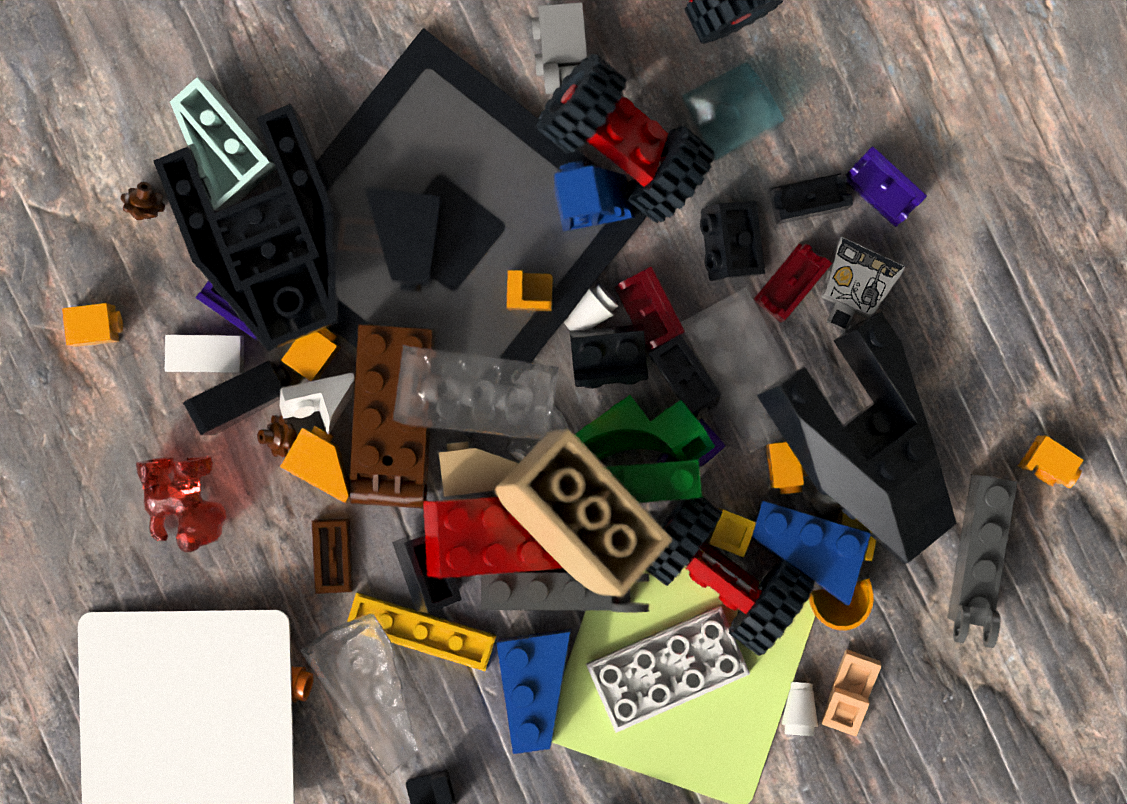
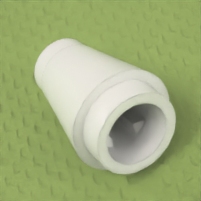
(591, 310)
(800, 710)

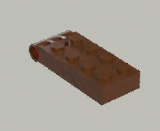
(374, 429)

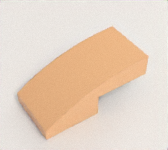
(850, 692)

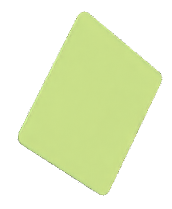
(704, 744)

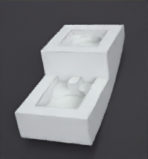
(204, 353)

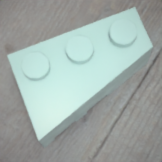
(223, 145)

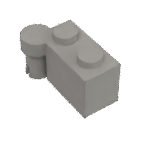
(562, 42)

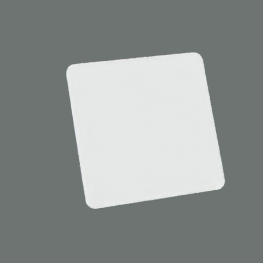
(186, 707)

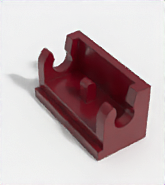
(792, 282)
(649, 306)

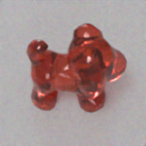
(198, 520)

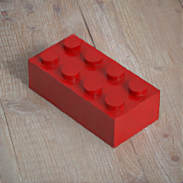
(479, 539)

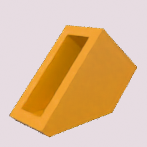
(318, 462)

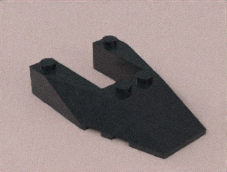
(271, 251)
(883, 457)

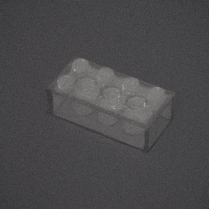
(741, 361)
(475, 393)

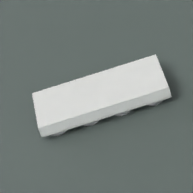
(667, 669)

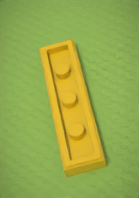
(427, 632)

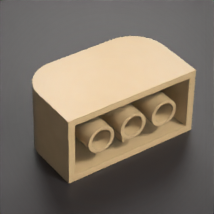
(582, 515)

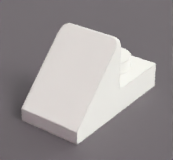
(323, 395)

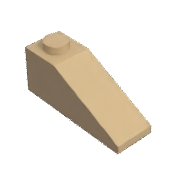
(472, 469)

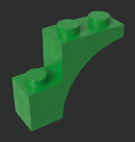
(628, 428)
(659, 480)

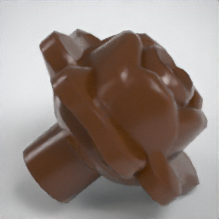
(142, 202)
(278, 436)

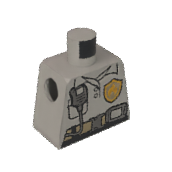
(857, 282)

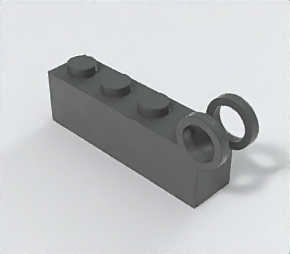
(981, 558)
(550, 592)

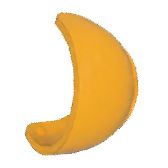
(841, 616)

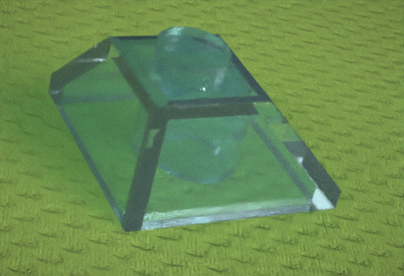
(733, 110)

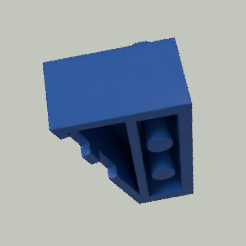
(590, 196)
(815, 546)
(532, 686)

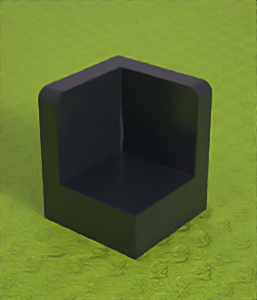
(431, 789)

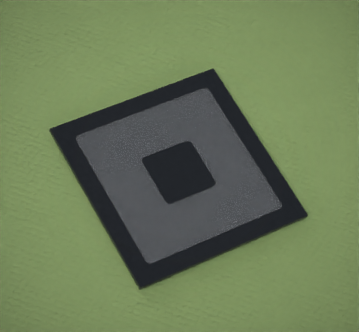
(459, 137)

